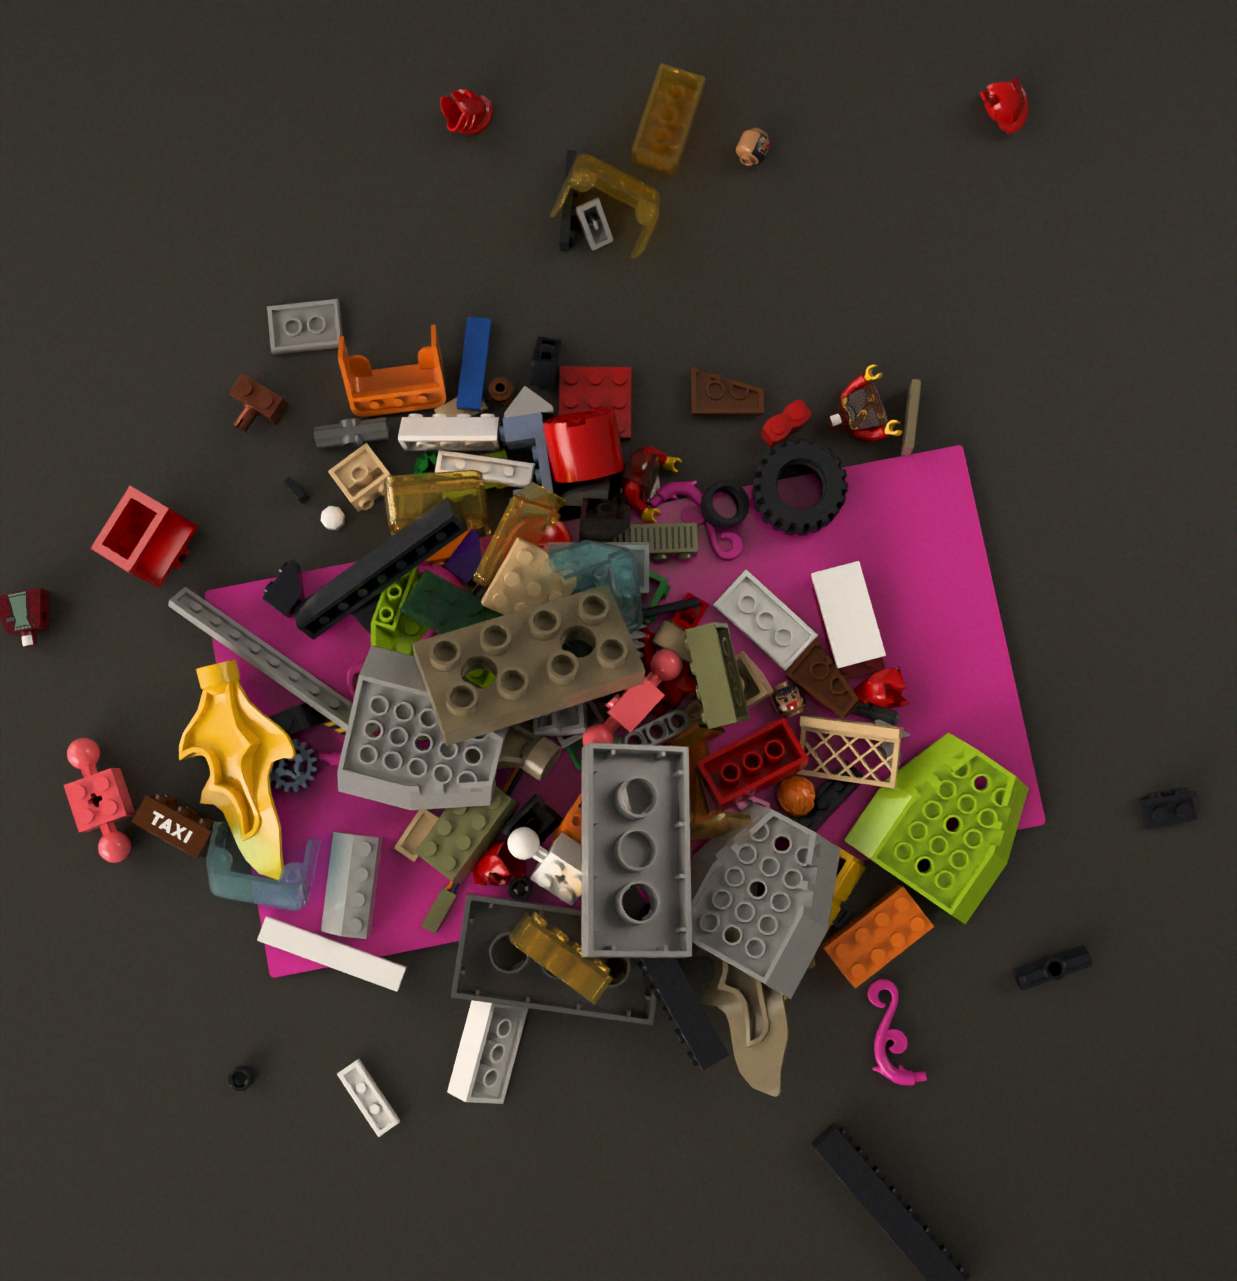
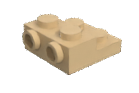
(360, 477)

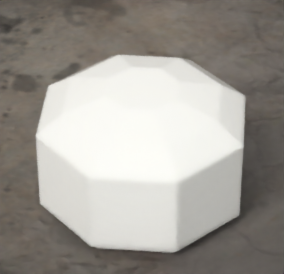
(333, 518)

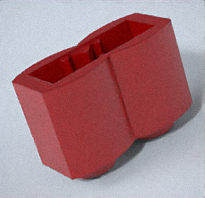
(790, 421)

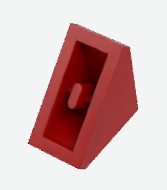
(691, 617)

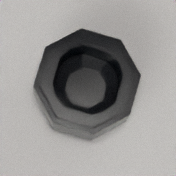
(520, 888)
(241, 1078)

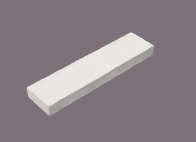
(494, 469)

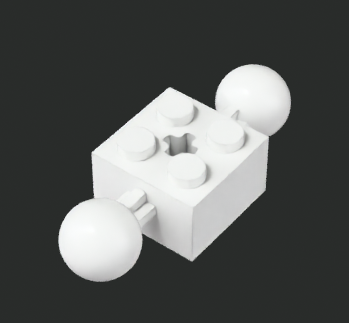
(558, 867)

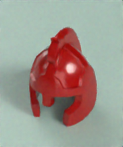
(1007, 104)
(469, 113)
(679, 688)
(883, 689)
(497, 866)

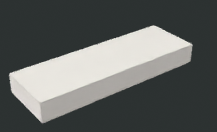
(368, 1097)

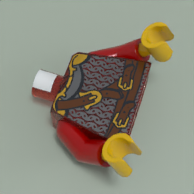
(863, 410)
(641, 477)

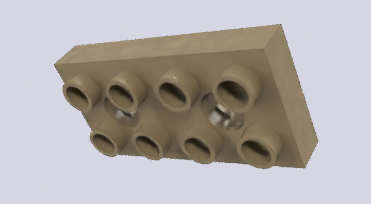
(528, 664)

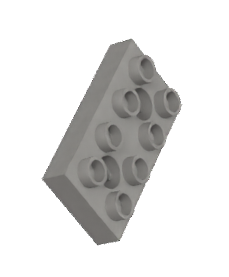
(636, 851)

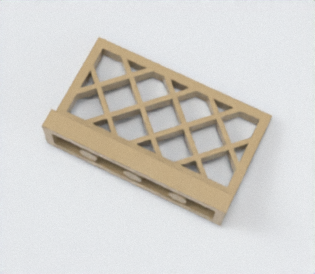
(854, 729)

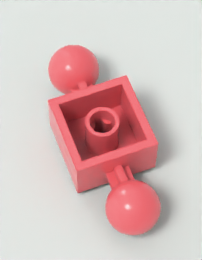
(637, 701)
(84, 795)

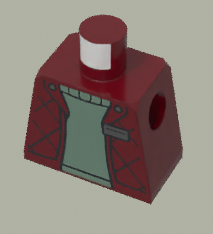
(25, 614)

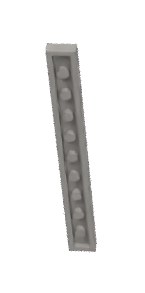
(264, 658)

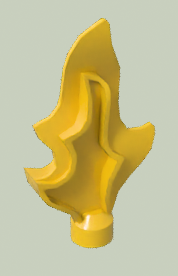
(240, 755)

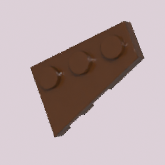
(719, 396)
(822, 680)

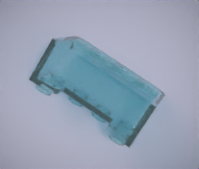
(599, 565)

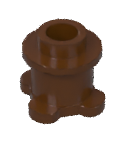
(501, 397)

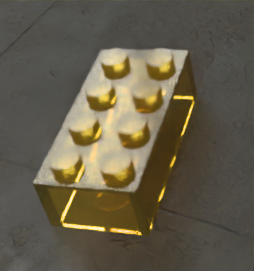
(668, 119)
(561, 958)

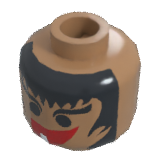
(753, 146)
(788, 699)

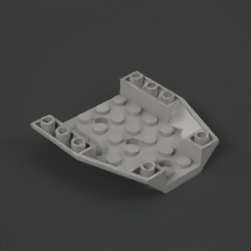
(393, 765)
(786, 922)

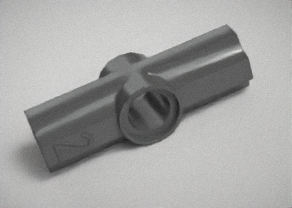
(351, 432)

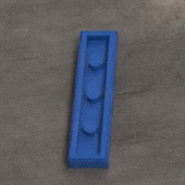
(474, 364)

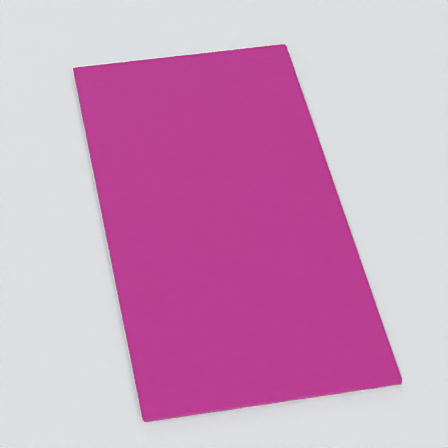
(934, 608)

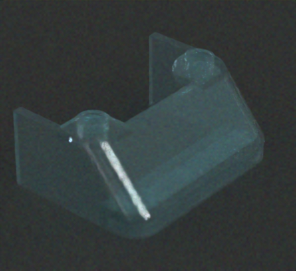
(287, 893)

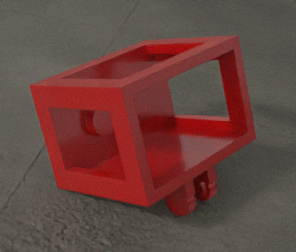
(144, 537)

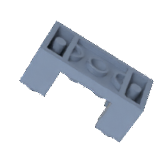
(524, 434)

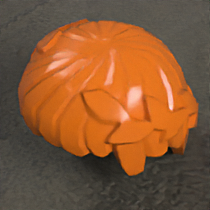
(796, 796)

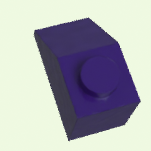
(466, 558)

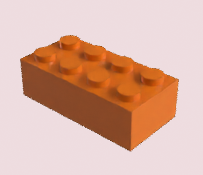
(877, 935)

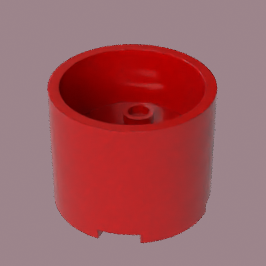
(583, 445)

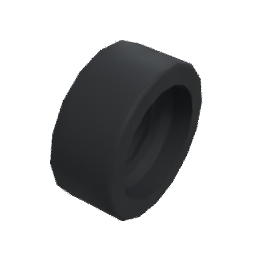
(736, 493)

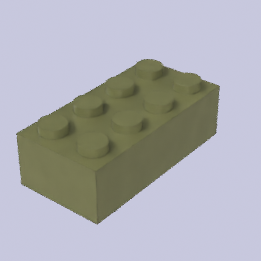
(716, 675)
(464, 835)

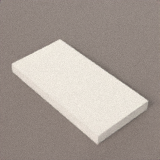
(848, 614)
(765, 620)

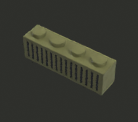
(664, 539)

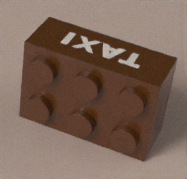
(175, 824)

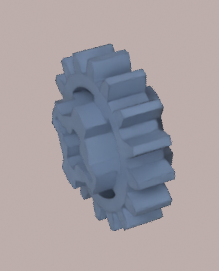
(297, 774)

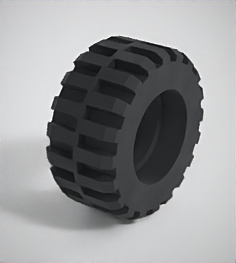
(817, 461)

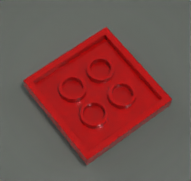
(597, 388)

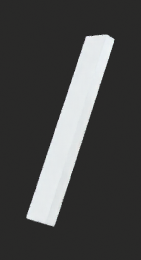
(332, 953)

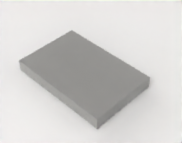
(304, 326)

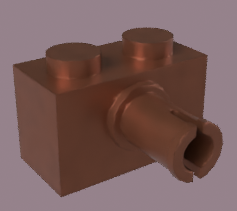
(256, 401)

